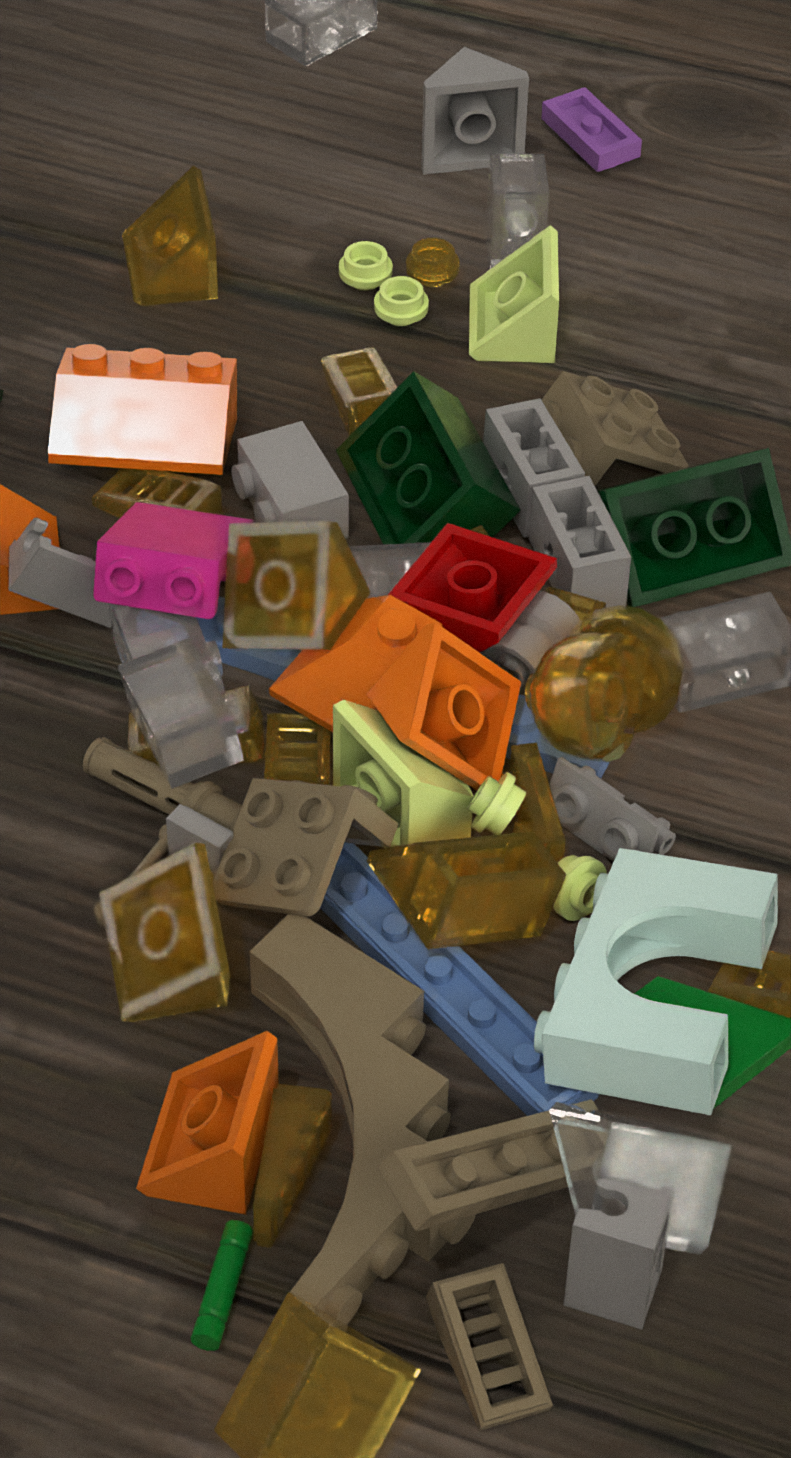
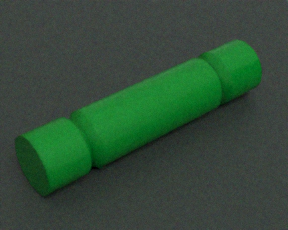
(222, 1285)

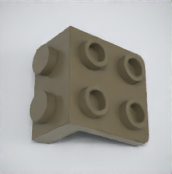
(610, 425)
(292, 841)

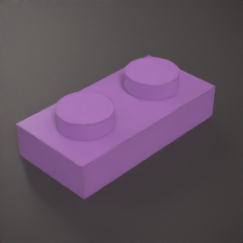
(591, 129)

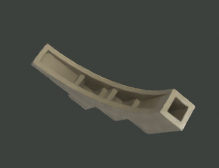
(364, 1032)

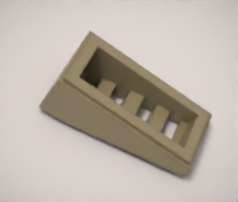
(491, 1287)

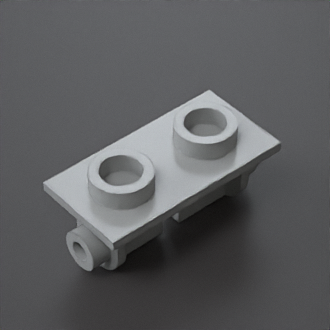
(602, 817)

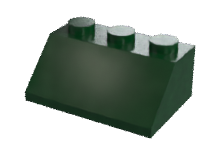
(424, 467)
(700, 526)

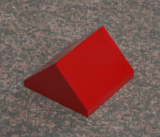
(474, 584)

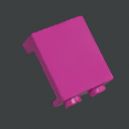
(164, 560)

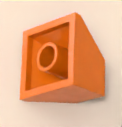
(355, 662)

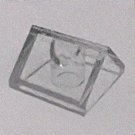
(648, 1153)

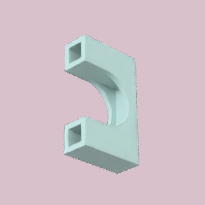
(642, 911)

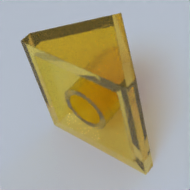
(174, 246)
(289, 586)
(167, 938)
(315, 1390)

